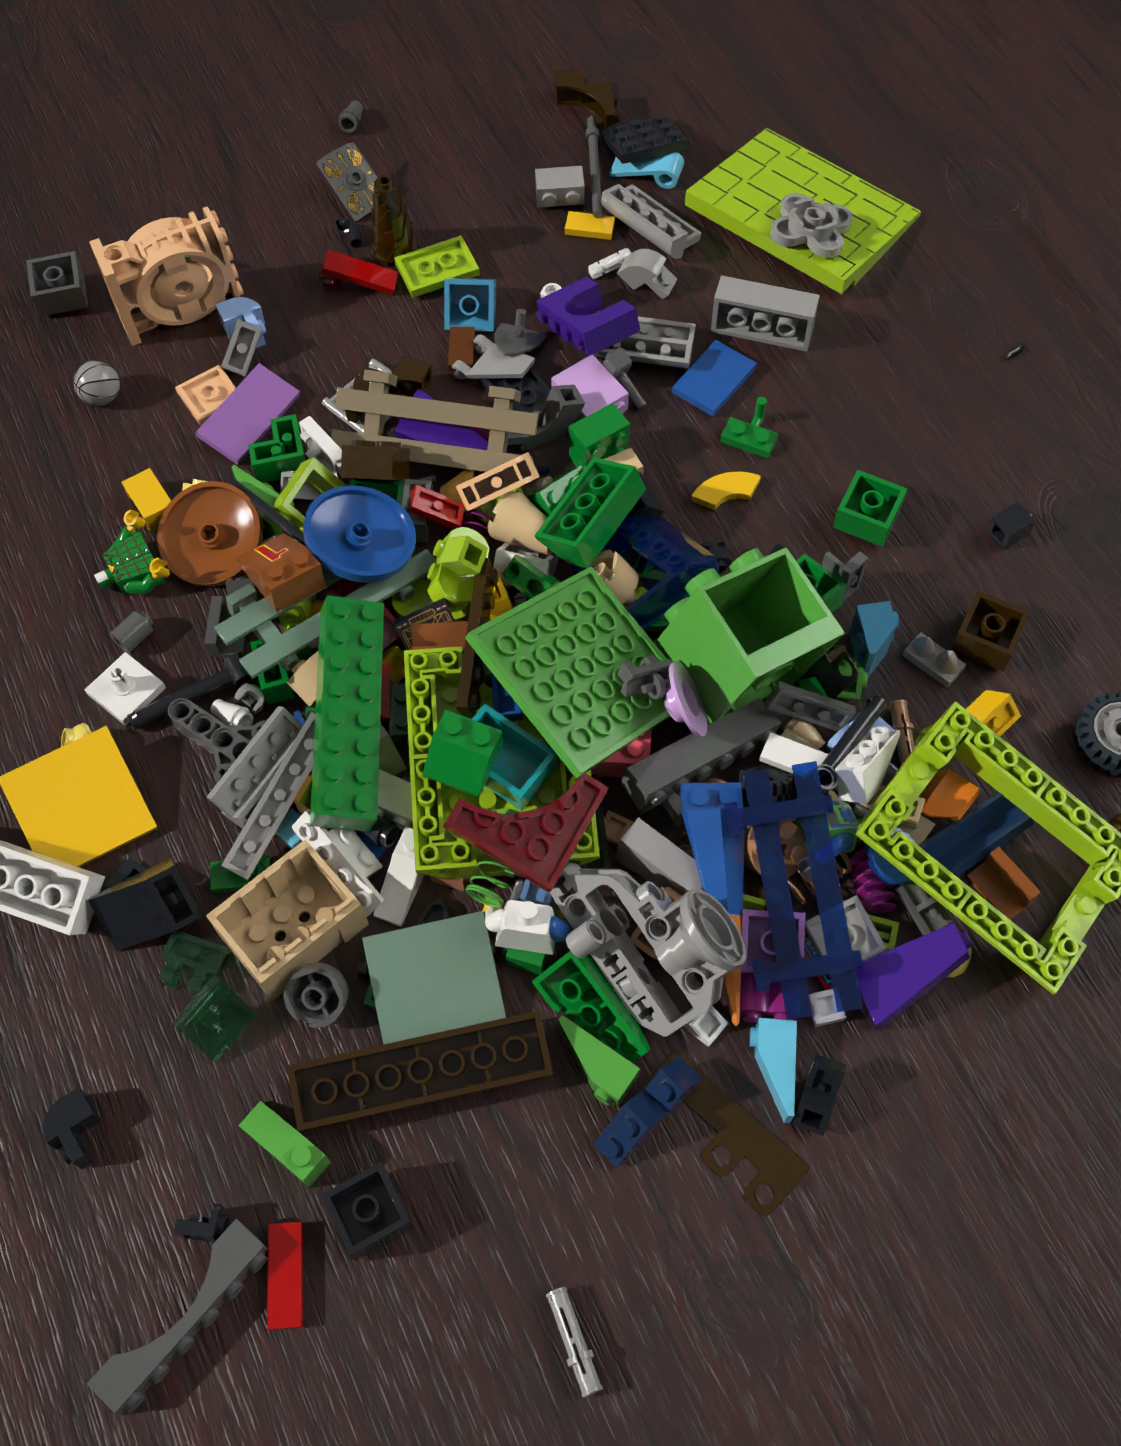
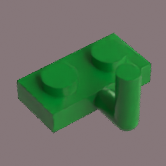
(750, 436)

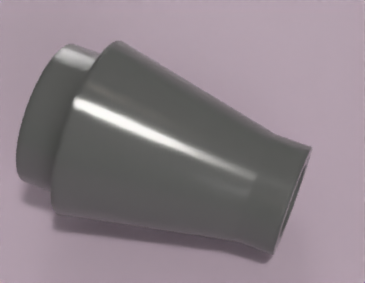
(350, 118)

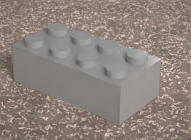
(764, 313)

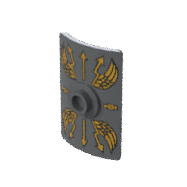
(350, 178)

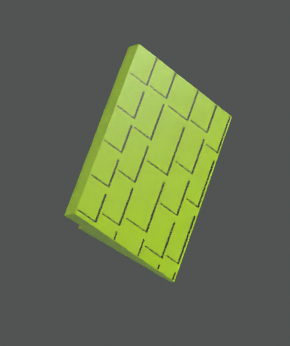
(748, 194)

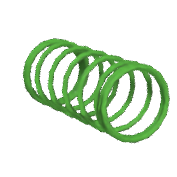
(492, 898)

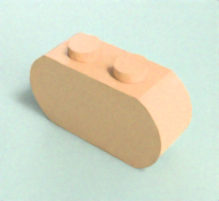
(497, 481)

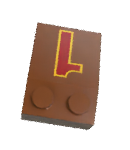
(283, 571)

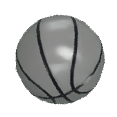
(96, 383)

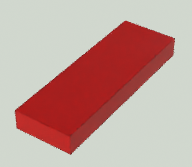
(359, 272)
(285, 1276)

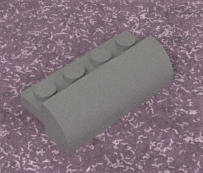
(650, 219)
(658, 343)
(254, 768)

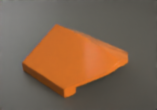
(948, 795)

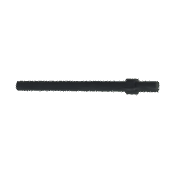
(271, 513)

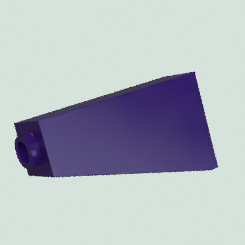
(439, 432)
(906, 973)

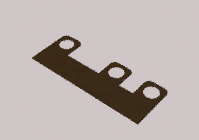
(743, 1137)

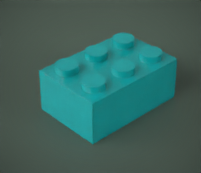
(522, 762)

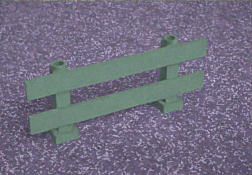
(281, 649)

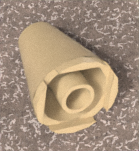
(518, 522)

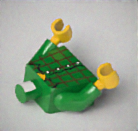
(131, 561)

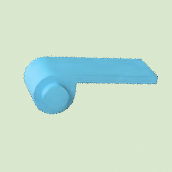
(664, 168)

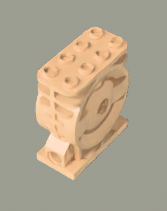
(181, 286)

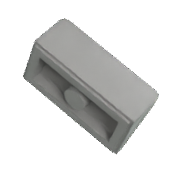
(241, 347)

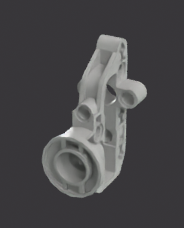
(697, 939)

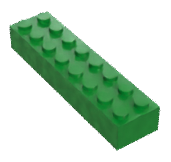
(347, 715)

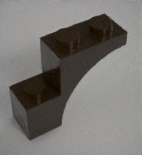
(596, 97)
(410, 374)

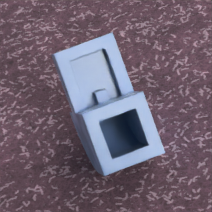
(242, 309)

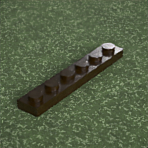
(472, 665)

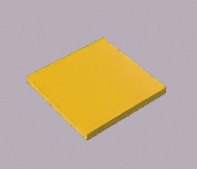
(78, 800)

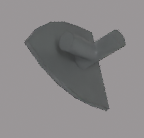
(517, 339)

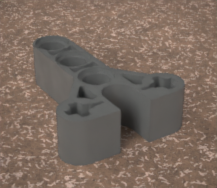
(213, 738)

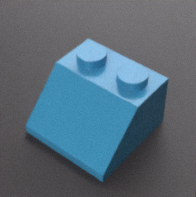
(469, 303)
(872, 633)

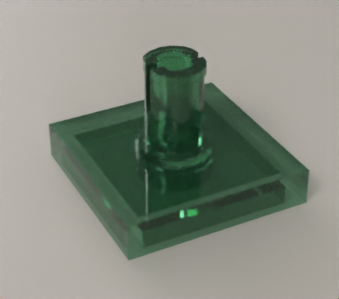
(214, 1018)

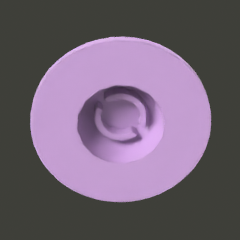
(684, 701)

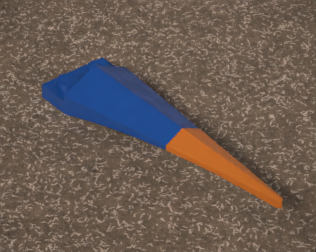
(717, 857)

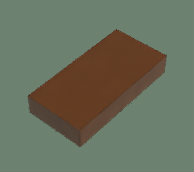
(461, 346)

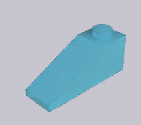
(776, 1058)

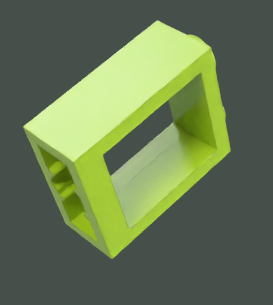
(317, 475)

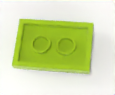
(428, 267)

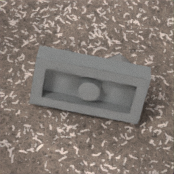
(934, 659)

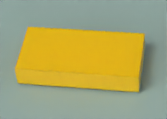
(588, 226)

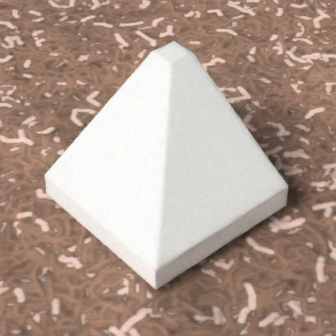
(707, 1026)

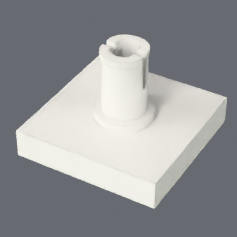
(125, 688)

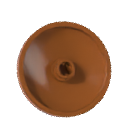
(206, 531)

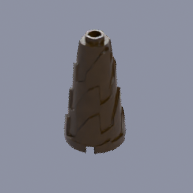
(391, 227)

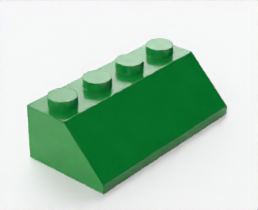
(591, 511)

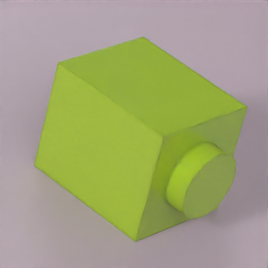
(463, 555)

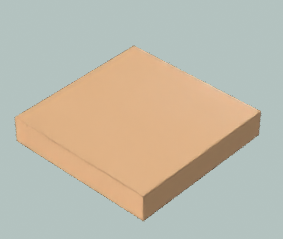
(205, 393)

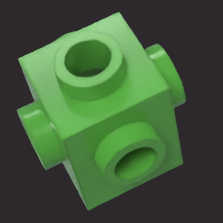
(854, 690)

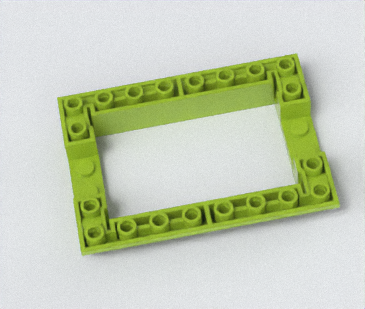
(1037, 795)

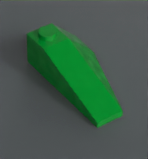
(588, 998)

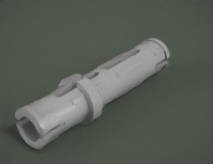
(588, 1382)

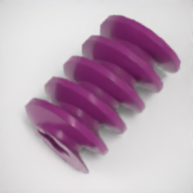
(871, 889)

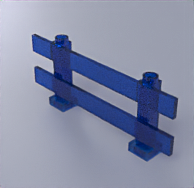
(791, 968)

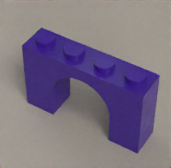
(566, 315)

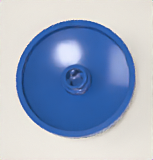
(359, 533)

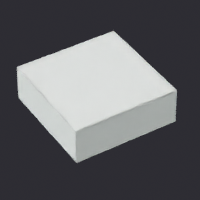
(824, 1008)

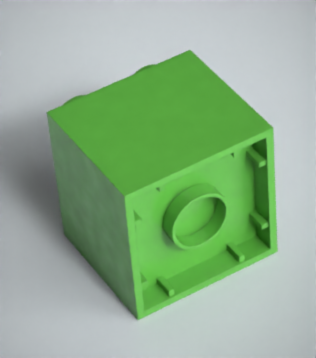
(748, 630)

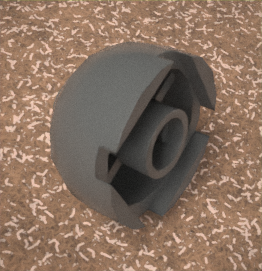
(316, 994)

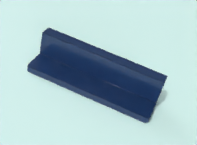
(977, 834)

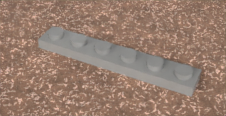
(273, 804)

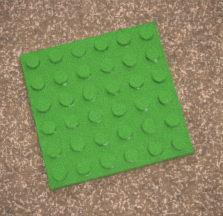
(563, 664)

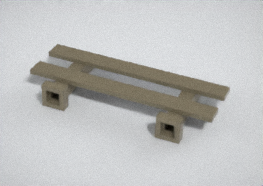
(378, 404)

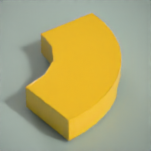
(724, 488)

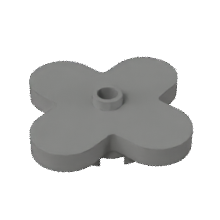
(811, 224)

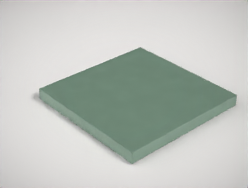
(433, 977)

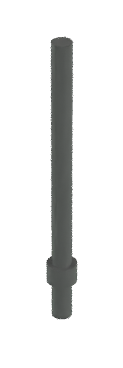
(592, 138)

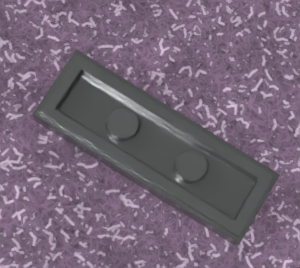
(809, 706)

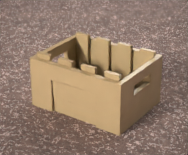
(273, 904)

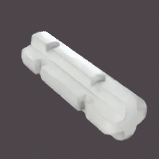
(608, 264)

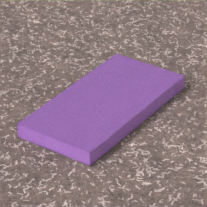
(247, 413)

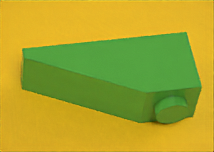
(604, 1069)
(285, 1144)

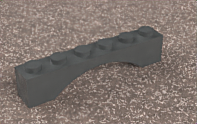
(129, 1374)

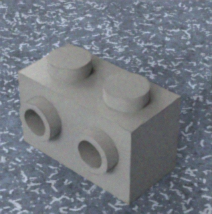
(559, 186)

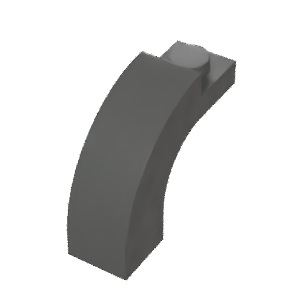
(555, 417)

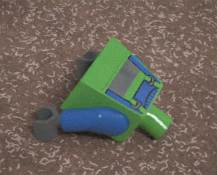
(842, 832)

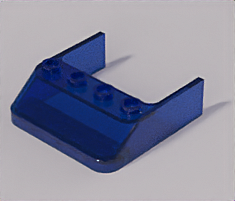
(670, 552)

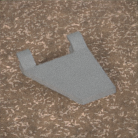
(493, 363)

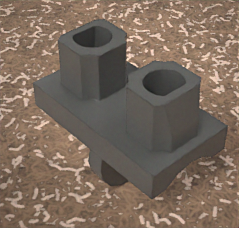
(647, 678)
(924, 909)

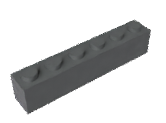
(697, 757)

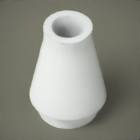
(231, 714)

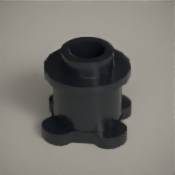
(717, 549)

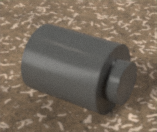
(132, 631)

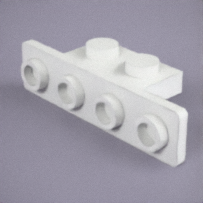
(346, 857)

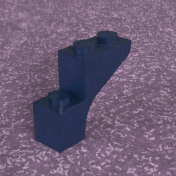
(647, 1110)

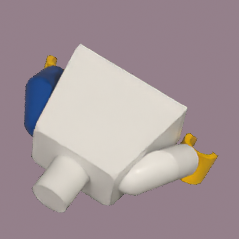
(526, 926)

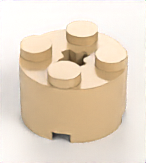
(616, 575)

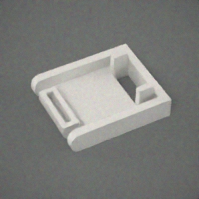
(322, 447)

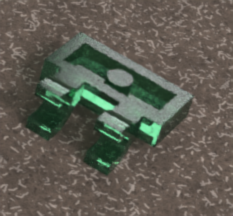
(193, 954)

